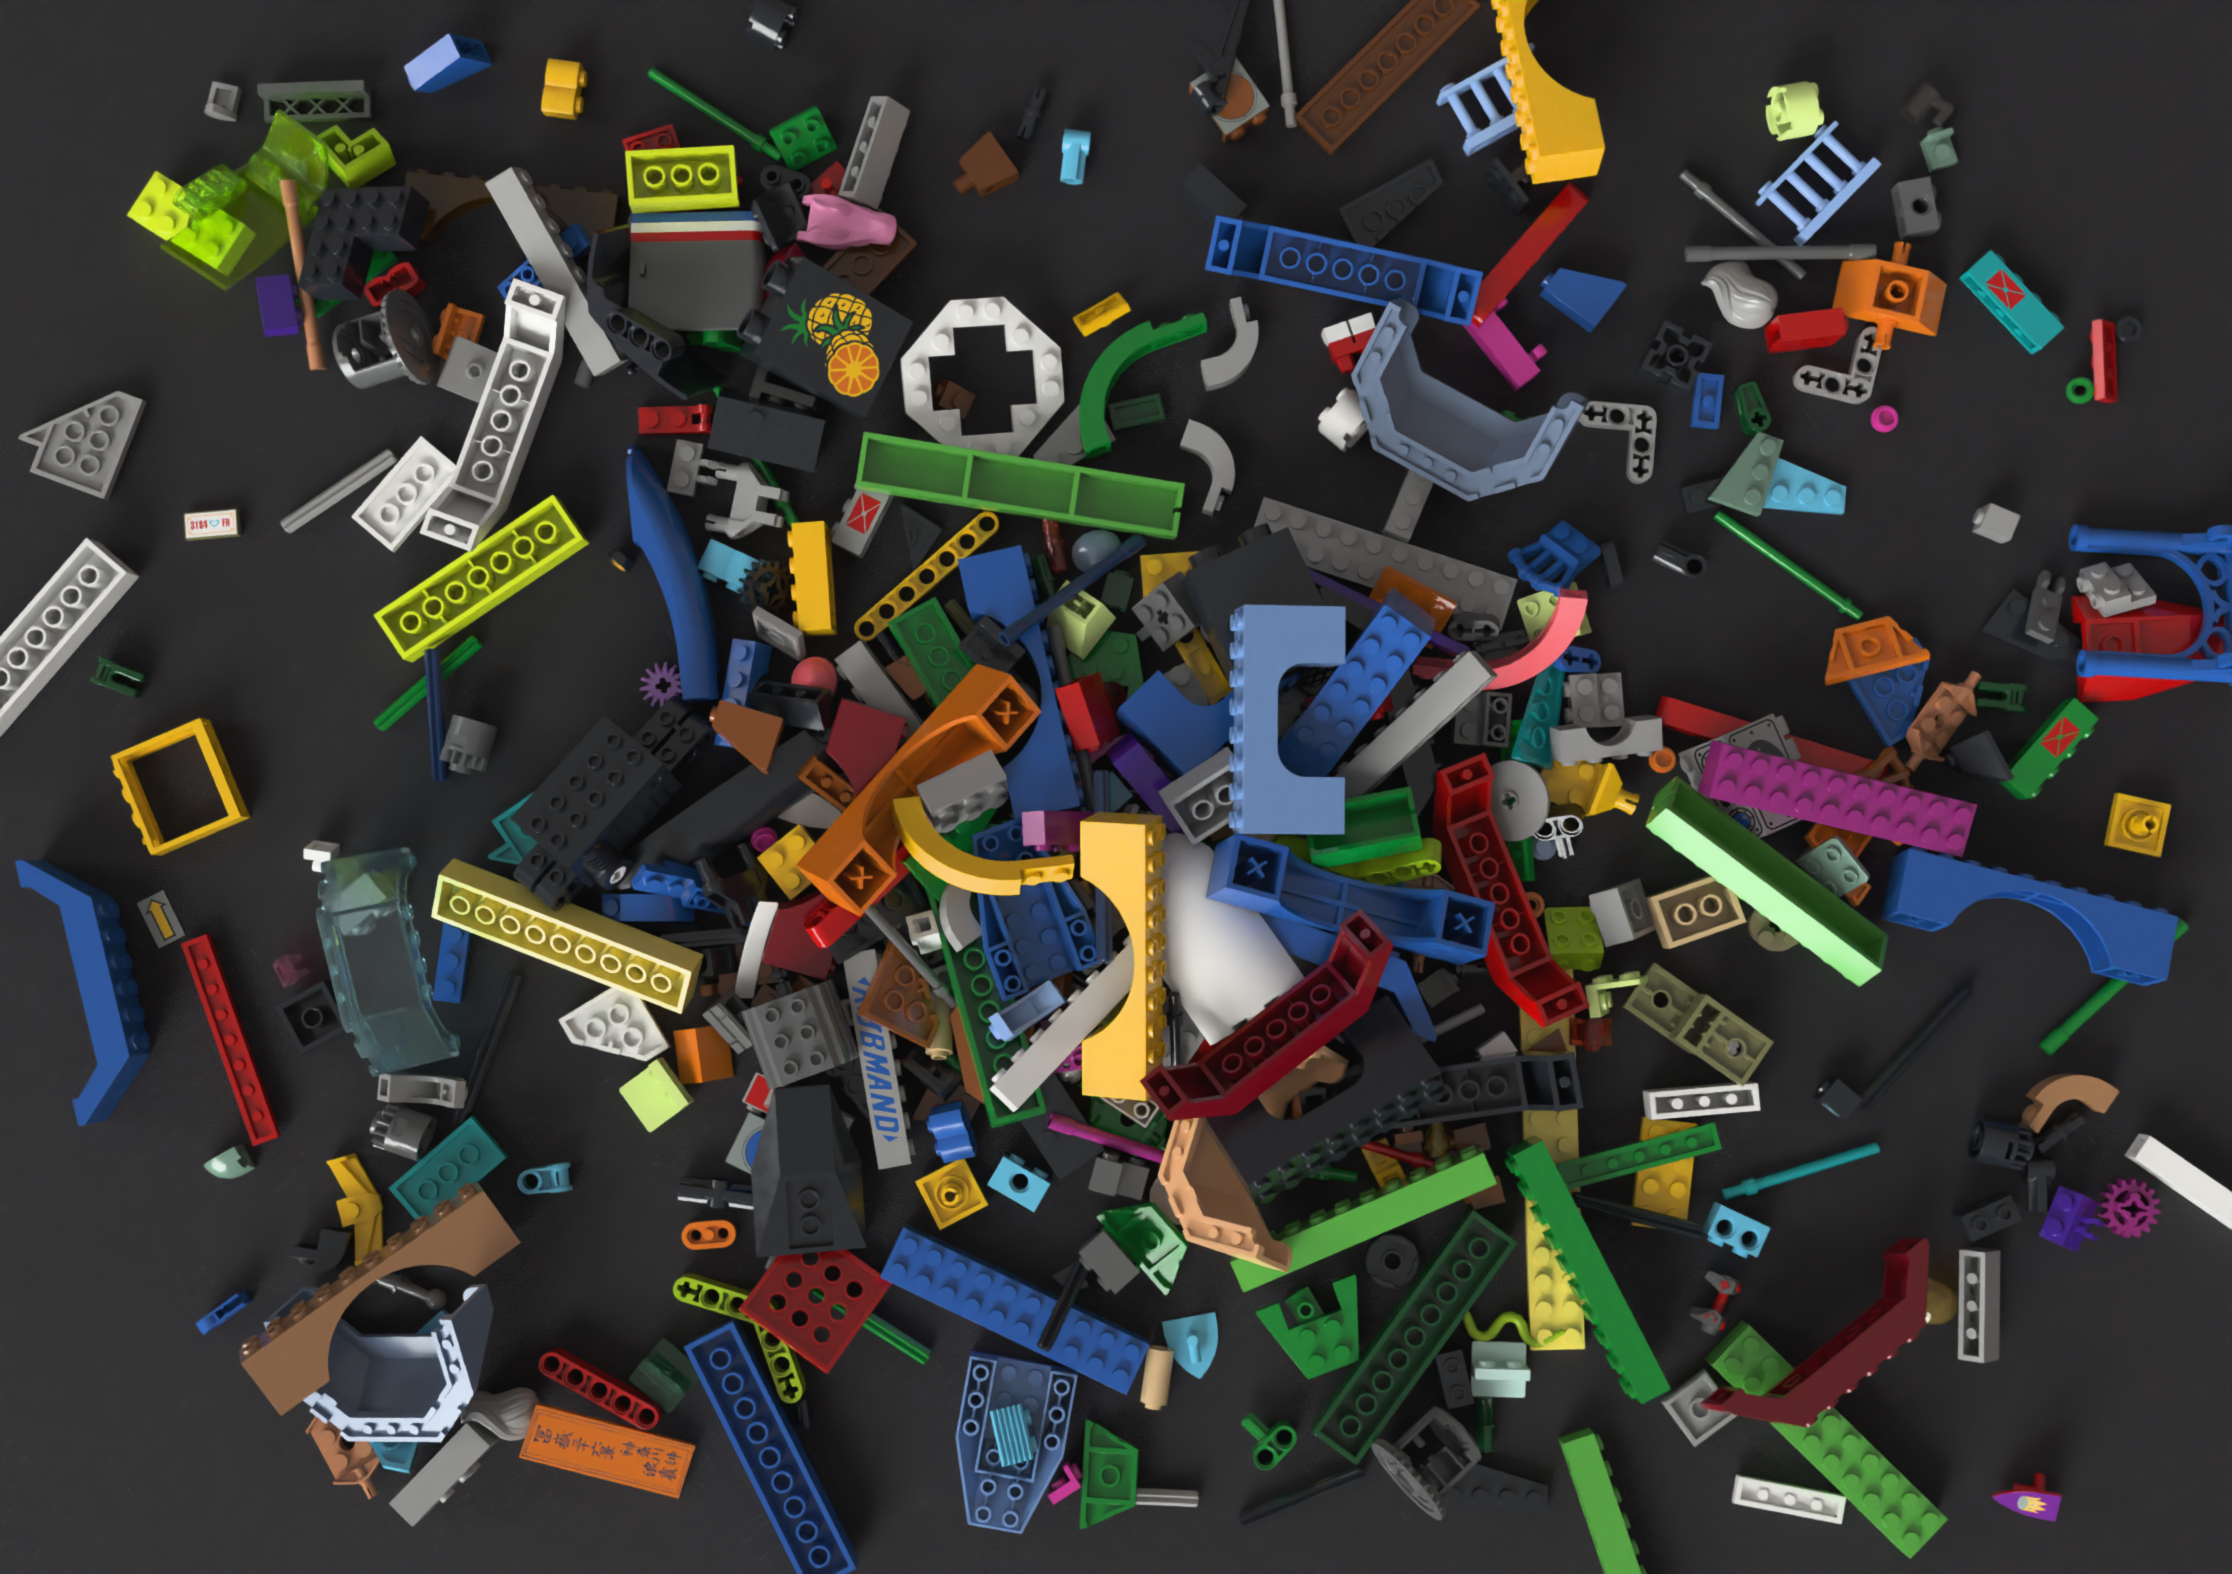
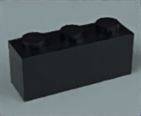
(795, 703)

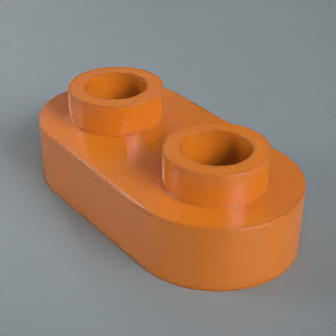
(710, 1234)

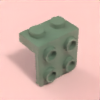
(1833, 866)

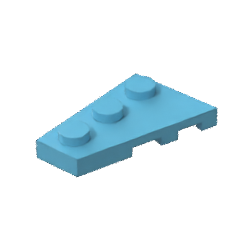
(1803, 491)

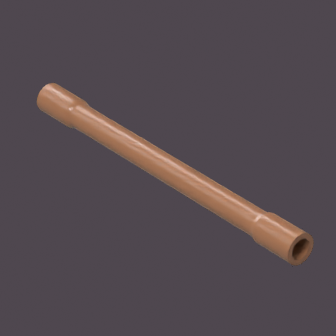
(291, 203)

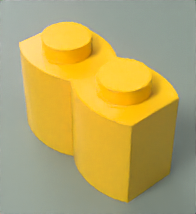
(563, 89)

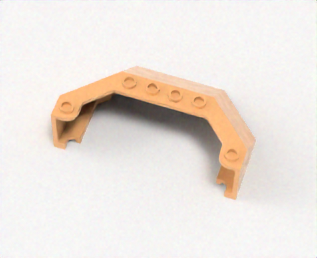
(1208, 1192)

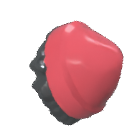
(817, 673)

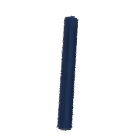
(435, 712)

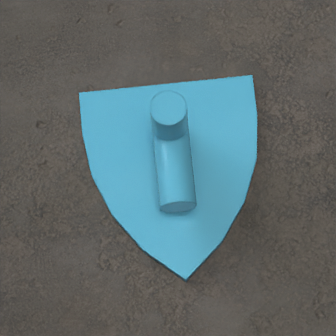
(1193, 1341)

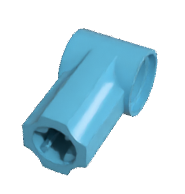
(1075, 149)

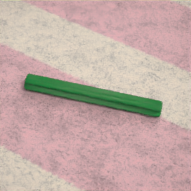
(419, 691)
(890, 1334)

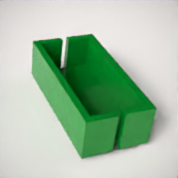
(1374, 828)

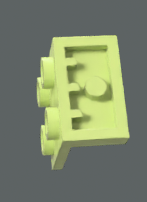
(1538, 609)
(1599, 999)
(656, 1094)

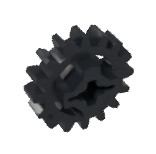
(765, 586)

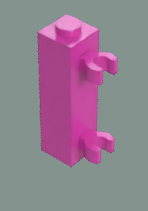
(1505, 351)

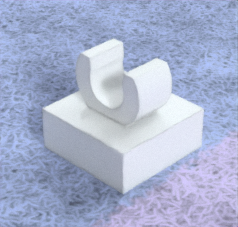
(320, 852)

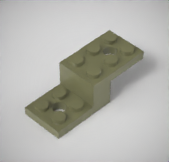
(1698, 1024)

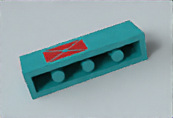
(2012, 302)

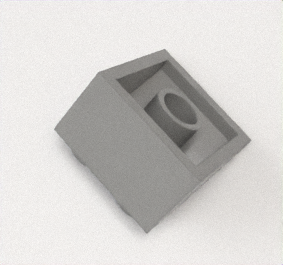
(1622, 912)

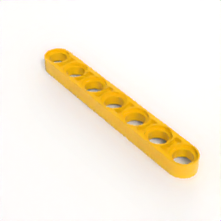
(933, 564)

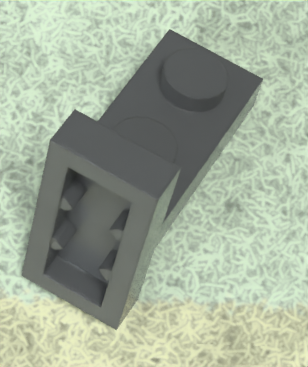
(763, 388)

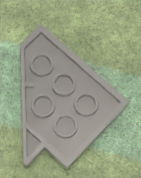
(87, 444)

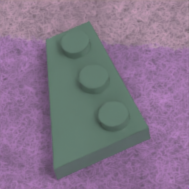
(1749, 478)

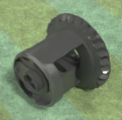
(396, 330)
(1440, 1466)

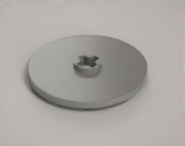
(1532, 799)

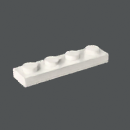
(1788, 1499)

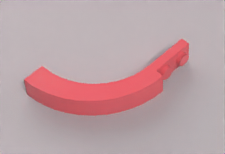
(1534, 656)

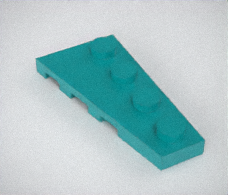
(1541, 713)

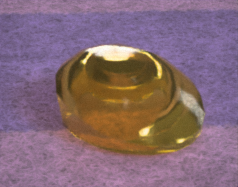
(1940, 1303)

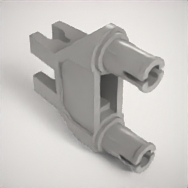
(748, 504)

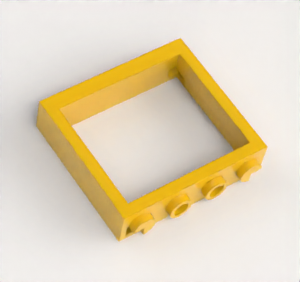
(219, 768)

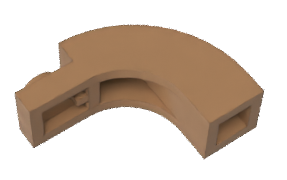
(2062, 1087)

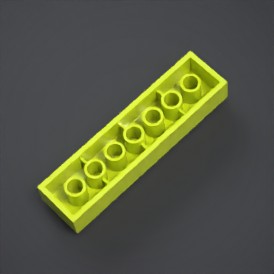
(481, 579)

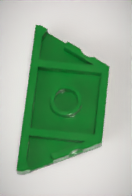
(1149, 1240)
(1108, 1475)

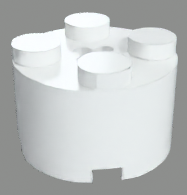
(1344, 421)

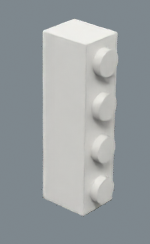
(1701, 1100)

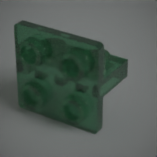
(665, 1375)

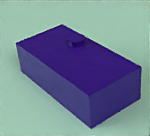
(1143, 776)

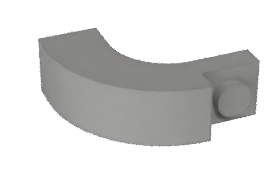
(1227, 368)
(1214, 451)
(956, 917)
(422, 1088)

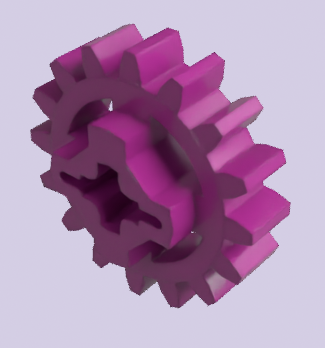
(2129, 1196)

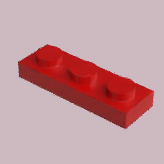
(2104, 361)

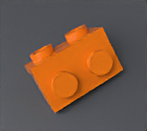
(454, 323)

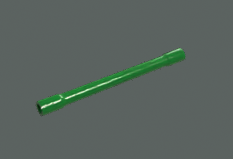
(2063, 1032)

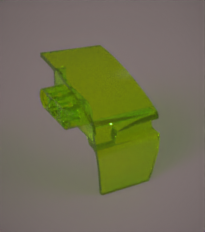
(240, 213)

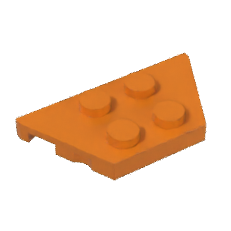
(1871, 649)

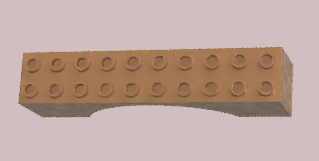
(293, 1352)

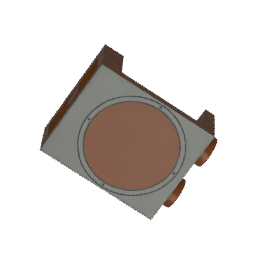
(1244, 107)

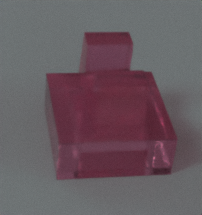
(286, 971)

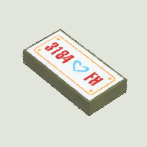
(212, 524)

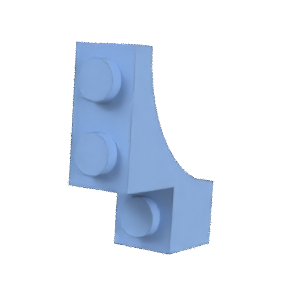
(1026, 1011)

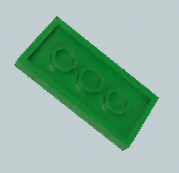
(931, 649)

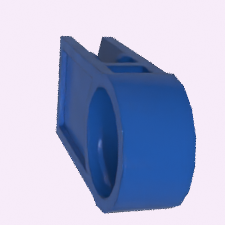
(223, 1312)

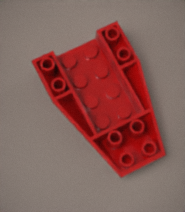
(2148, 629)

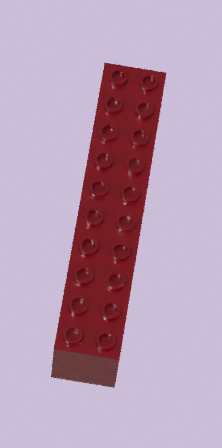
(862, 744)

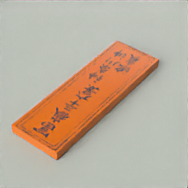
(607, 1450)

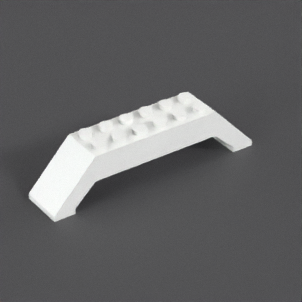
(504, 419)

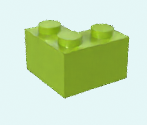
(357, 159)

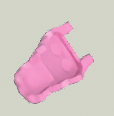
(843, 224)

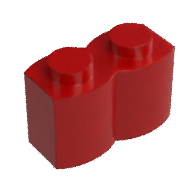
(402, 276)

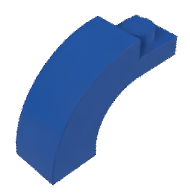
(645, 908)

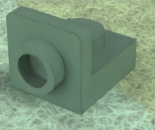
(1938, 149)

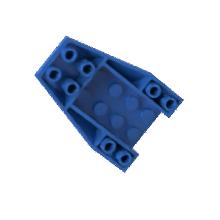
(1031, 933)

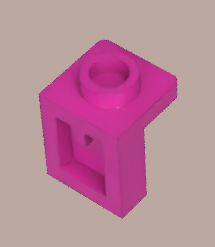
(1063, 1487)

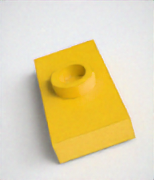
(1101, 314)

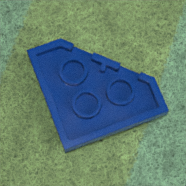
(1891, 698)

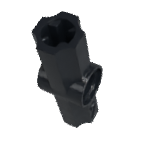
(716, 1192)

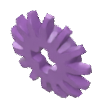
(655, 678)

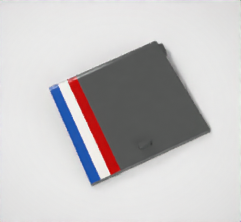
(698, 267)

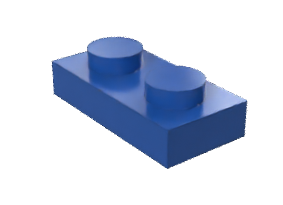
(1707, 401)

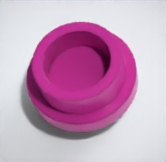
(1884, 418)
(763, 838)

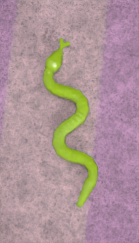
(1498, 1324)

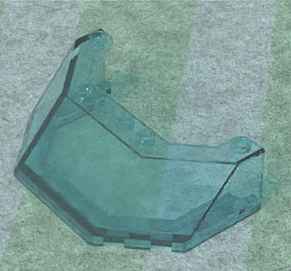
(378, 962)

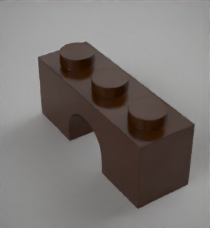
(1476, 1134)

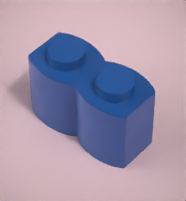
(952, 1131)

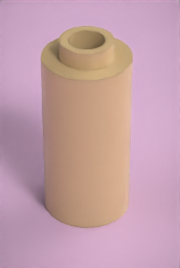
(943, 1041)
(1157, 1376)

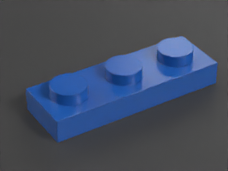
(452, 964)

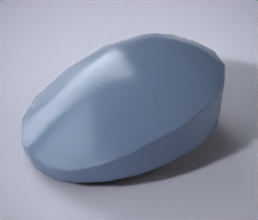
(1093, 548)

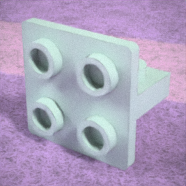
(1499, 1369)

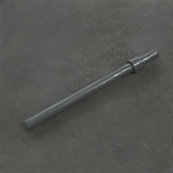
(1703, 190)
(937, 985)

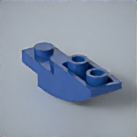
(577, 240)
(674, 881)

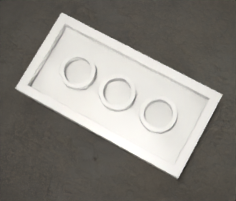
(406, 494)

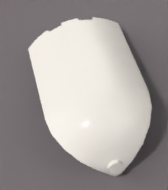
(1216, 952)

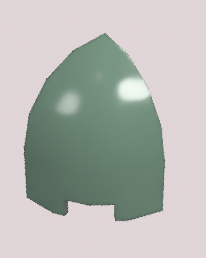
(231, 1163)

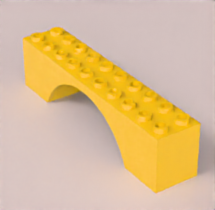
(1556, 124)
(1126, 863)

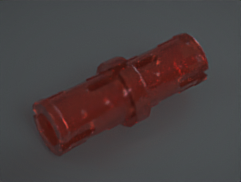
(1054, 546)

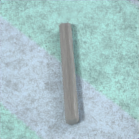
(339, 491)

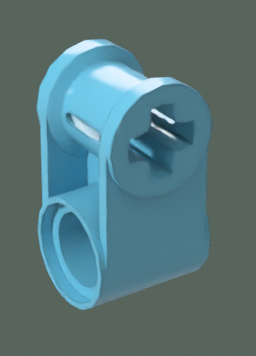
(551, 1179)

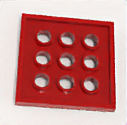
(802, 1338)

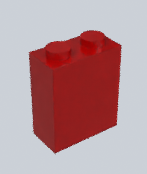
(1805, 330)
(1088, 712)

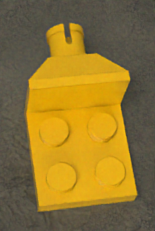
(1590, 785)

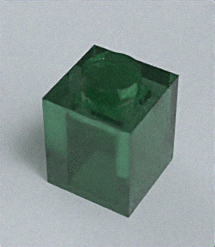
(1117, 590)

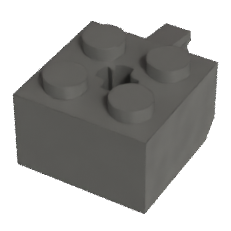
(1167, 613)

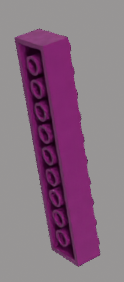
(1836, 798)

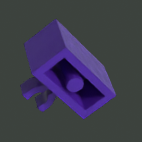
(277, 305)
(2069, 1219)

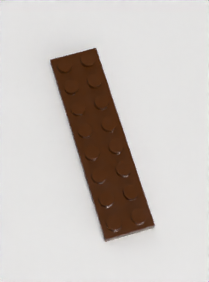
(1381, 69)

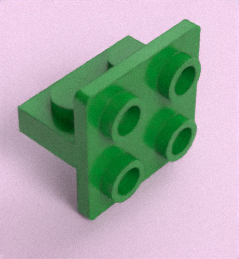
(803, 139)

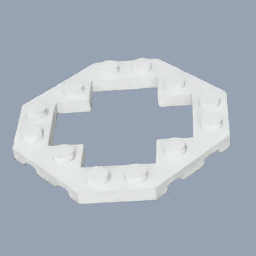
(1019, 336)

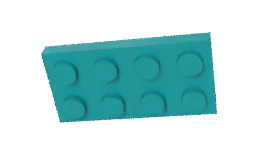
(459, 1159)

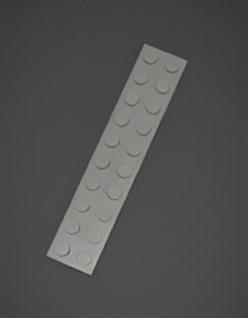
(1362, 556)

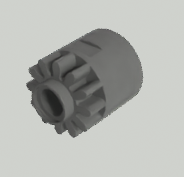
(468, 745)
(403, 1131)

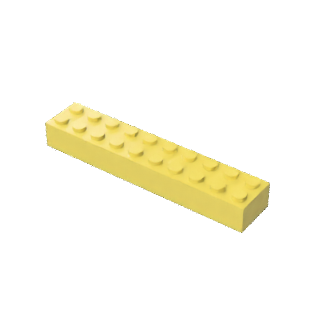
(567, 937)

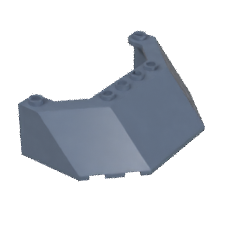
(1442, 429)
(402, 1382)

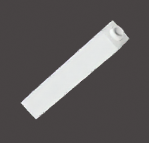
(2182, 1177)

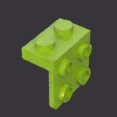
(1574, 938)

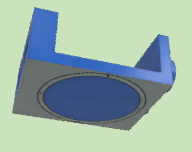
(746, 1143)

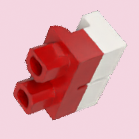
(1348, 340)

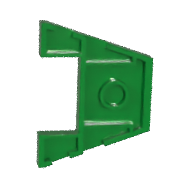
(1115, 657)
(1323, 1341)

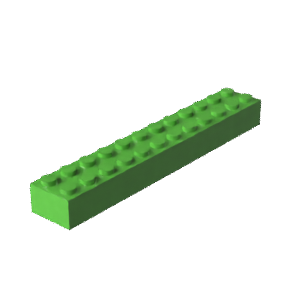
(1019, 486)

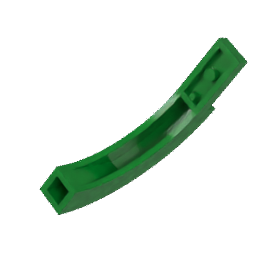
(1112, 364)

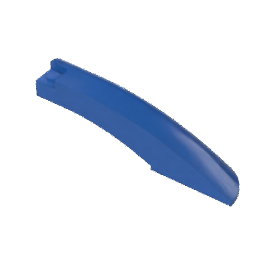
(670, 551)

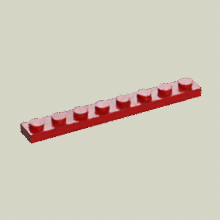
(231, 1039)

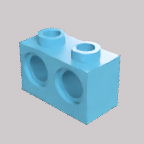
(1737, 1226)

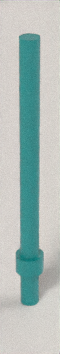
(1752, 1186)

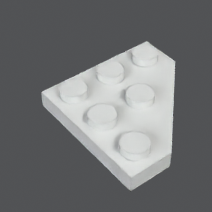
(616, 1025)

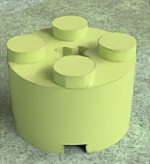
(1794, 110)

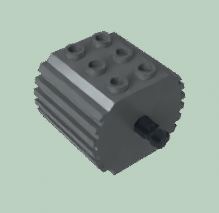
(799, 1032)

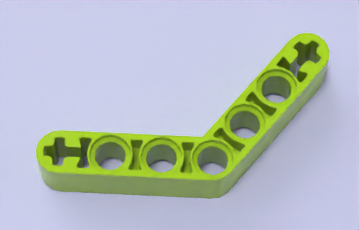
(1381, 870)
(726, 1307)

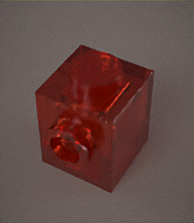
(1590, 1032)

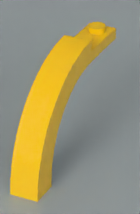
(965, 869)

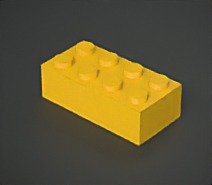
(813, 579)

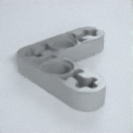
(1854, 377)
(1630, 424)

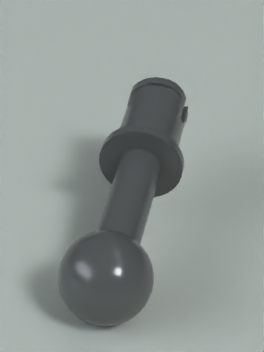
(434, 1298)

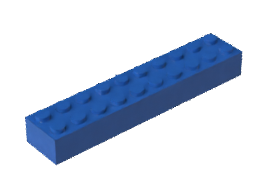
(1013, 1308)
(771, 1451)

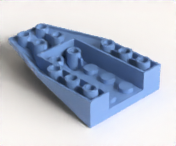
(1009, 1494)

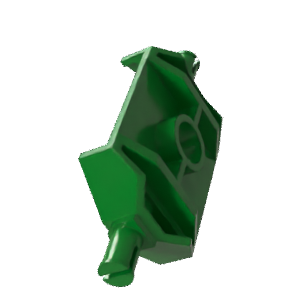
(1108, 1119)

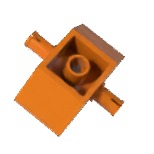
(1915, 299)

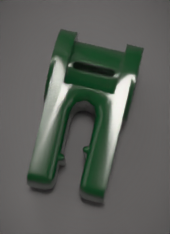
(1751, 406)
(108, 673)
(2012, 697)

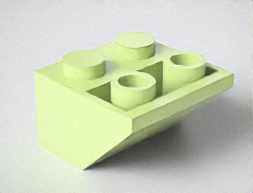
(1082, 622)

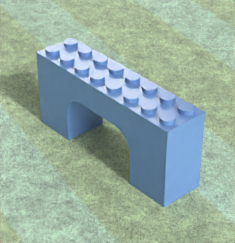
(1263, 649)

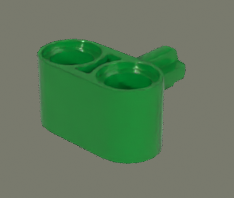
(719, 339)
(1268, 1440)

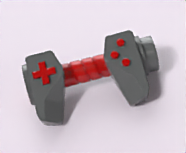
(1712, 1318)

